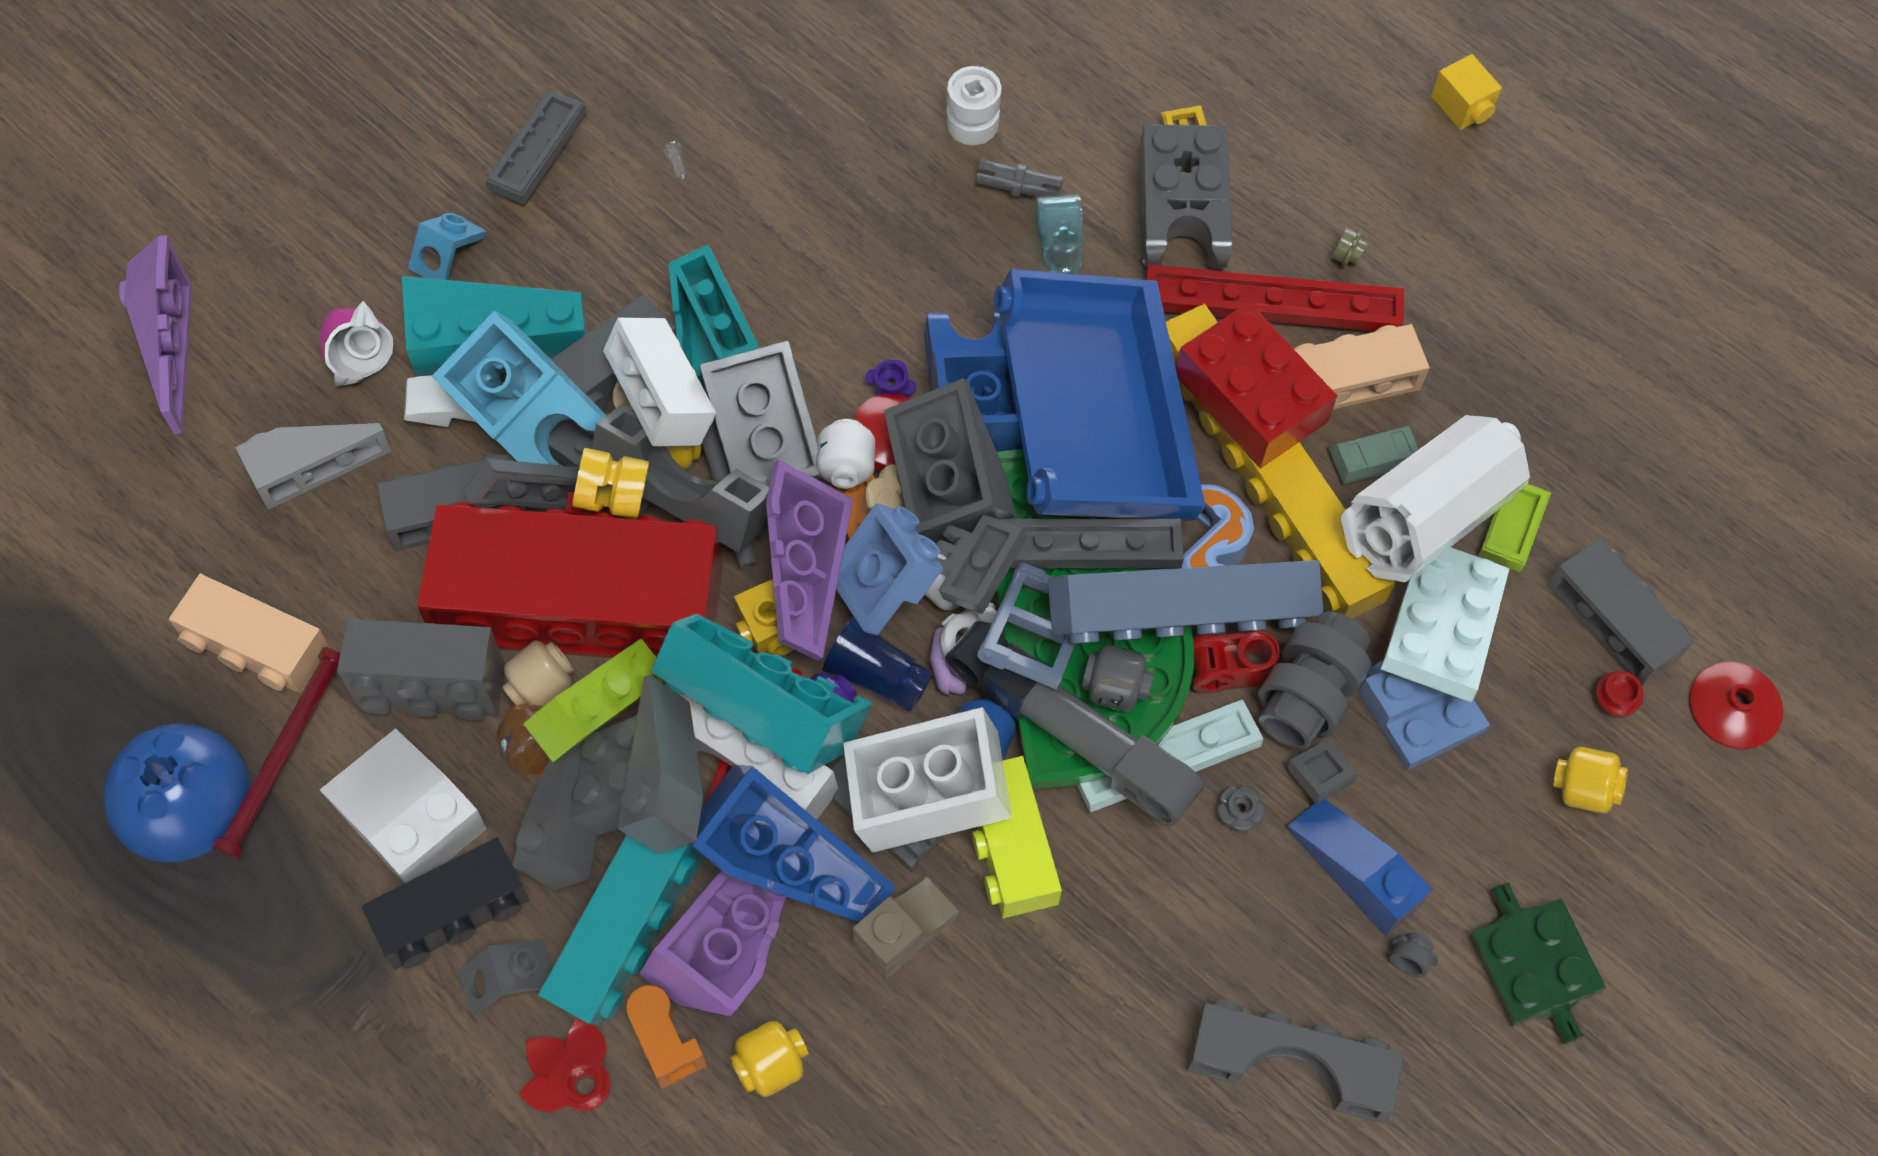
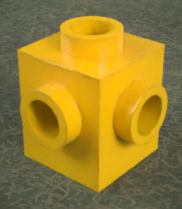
(759, 619)

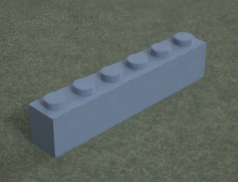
(1184, 597)

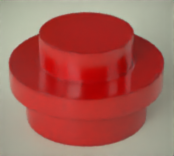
(1619, 693)

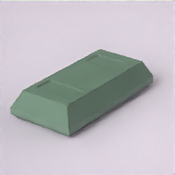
(1372, 454)

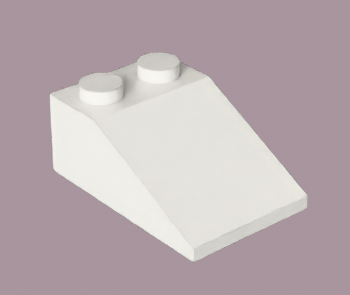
(404, 807)

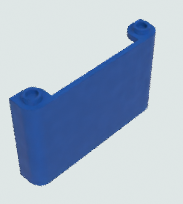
(1097, 397)

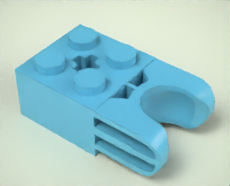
(530, 399)

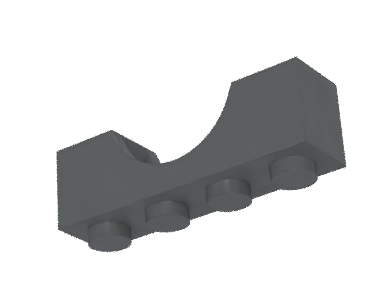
(730, 503)
(1357, 1074)

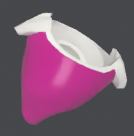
(354, 343)

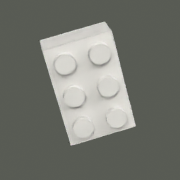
(926, 780)

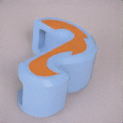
(1228, 526)

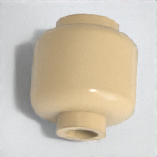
(537, 674)

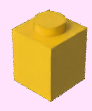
(1466, 92)

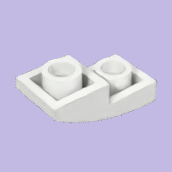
(430, 403)

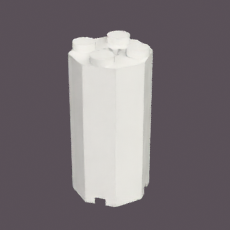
(1436, 496)

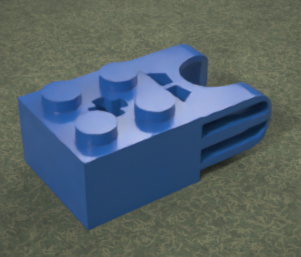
(985, 368)

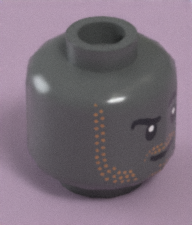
(1117, 678)

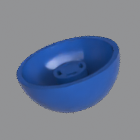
(187, 807)

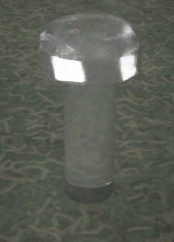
(673, 150)

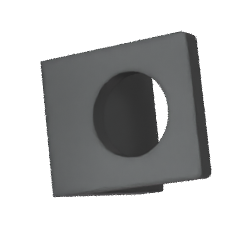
(506, 970)

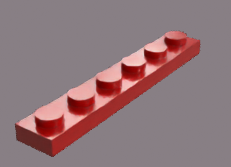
(1280, 298)

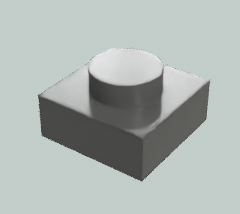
(1322, 771)

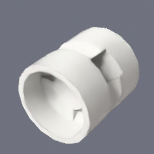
(973, 105)

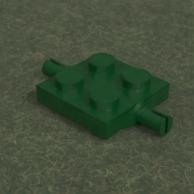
(1537, 962)

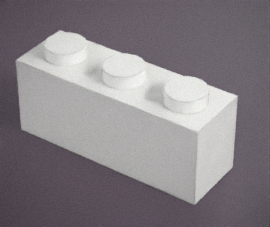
(659, 382)

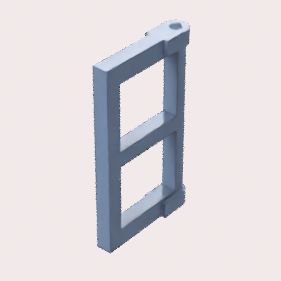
(1003, 657)

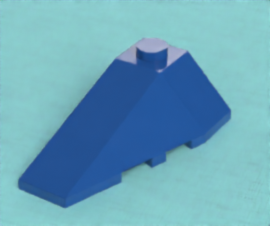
(774, 843)

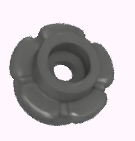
(1232, 816)
(1413, 954)

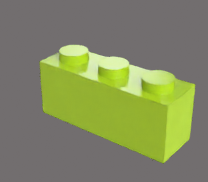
(592, 701)

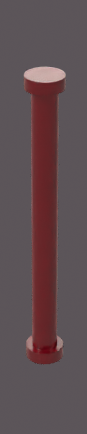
(232, 839)

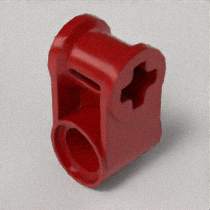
(1229, 662)

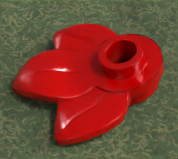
(561, 1067)

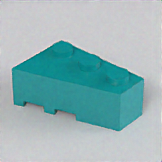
(706, 311)

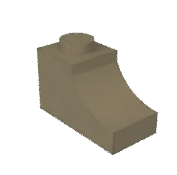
(903, 926)

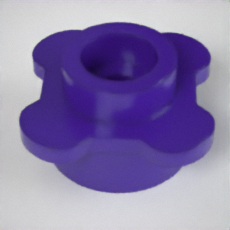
(891, 370)

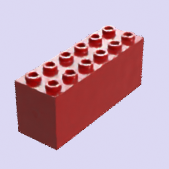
(568, 577)

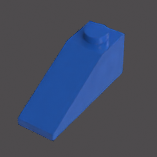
(1361, 865)

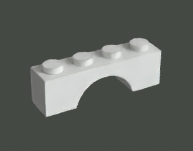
(726, 742)

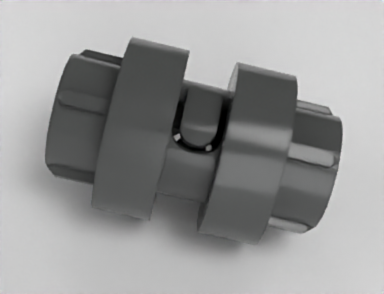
(1309, 690)

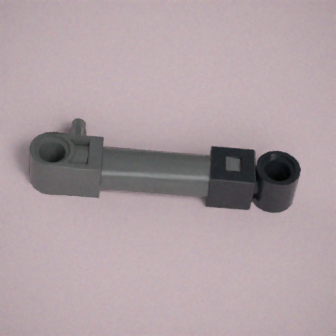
(1137, 767)

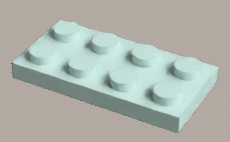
(1447, 623)

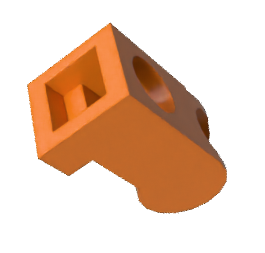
(653, 1024)

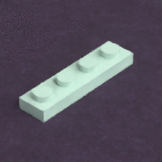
(1195, 742)

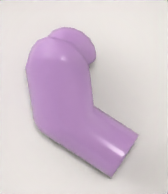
(945, 678)

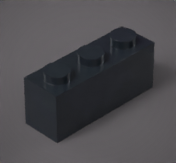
(445, 905)

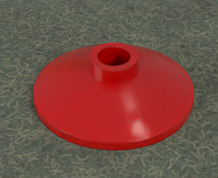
(1724, 717)

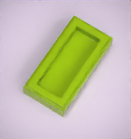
(1515, 528)

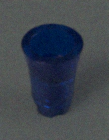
(877, 666)

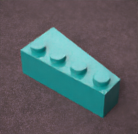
(446, 312)
(759, 694)
(619, 929)

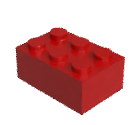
(1255, 384)

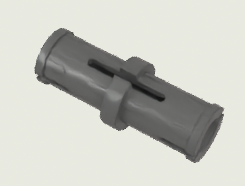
(1018, 179)

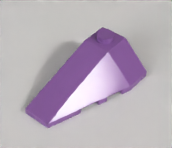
(160, 309)
(806, 547)
(717, 946)

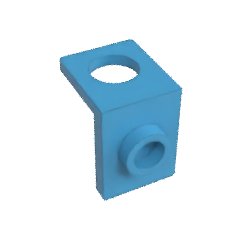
(444, 235)

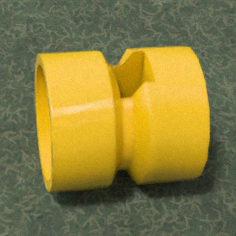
(610, 483)

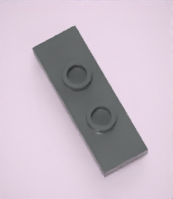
(536, 146)

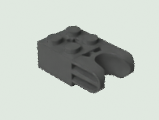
(1188, 202)

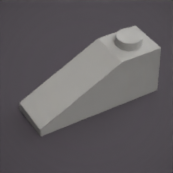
(304, 457)

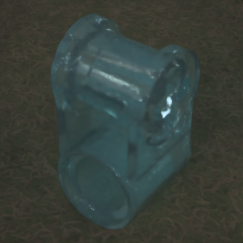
(1061, 232)

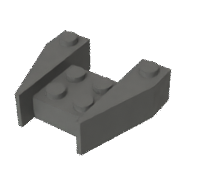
(623, 778)

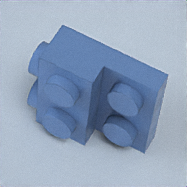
(886, 566)
(1419, 718)

